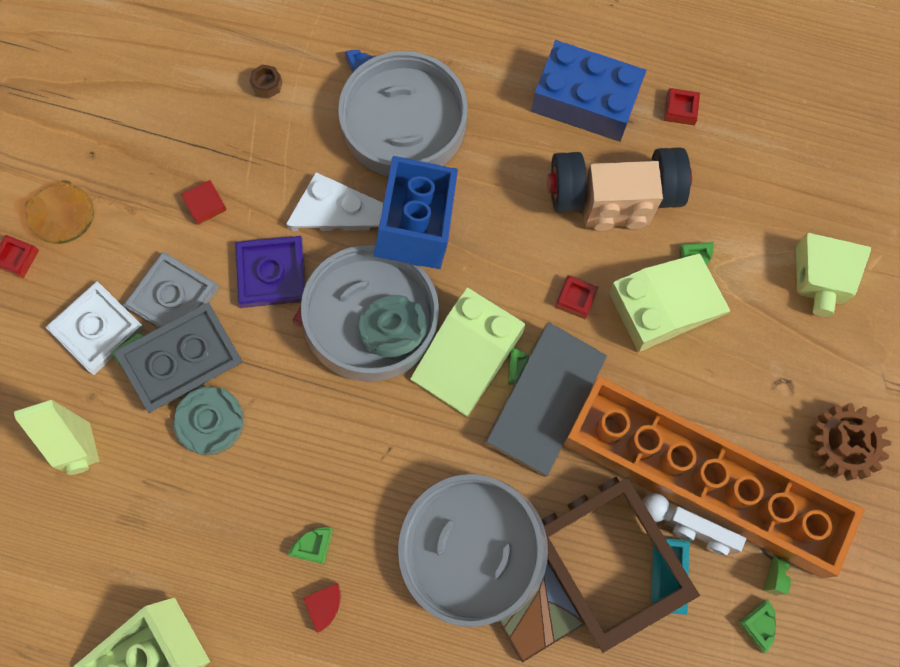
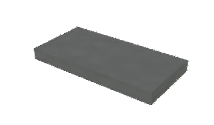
(545, 399)

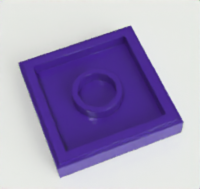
(270, 271)

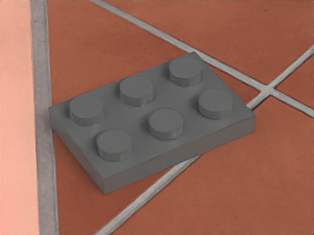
(178, 357)

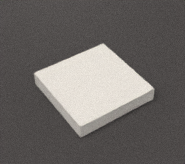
(94, 327)

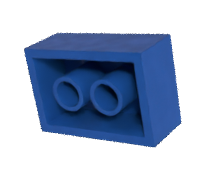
(587, 90)
(416, 213)

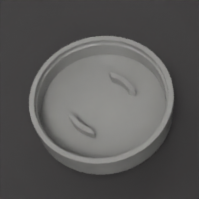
(403, 109)
(338, 296)
(472, 550)

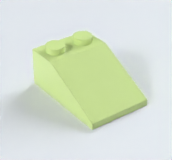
(667, 300)
(467, 352)
(150, 638)

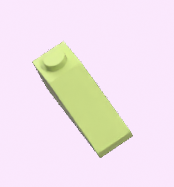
(60, 436)

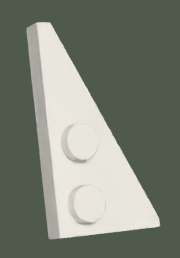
(334, 206)

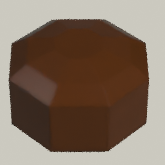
(266, 81)

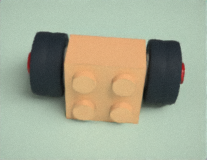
(621, 191)

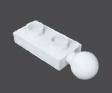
(693, 526)

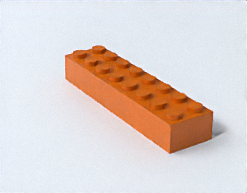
(715, 478)

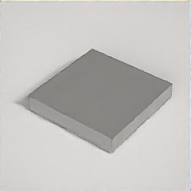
(169, 291)

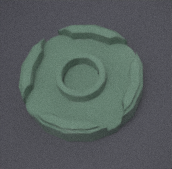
(392, 326)
(208, 420)

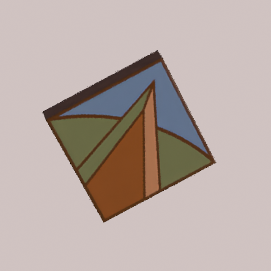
(543, 619)

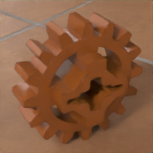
(865, 444)

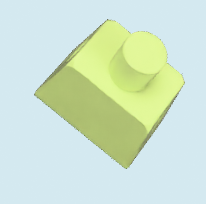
(829, 271)

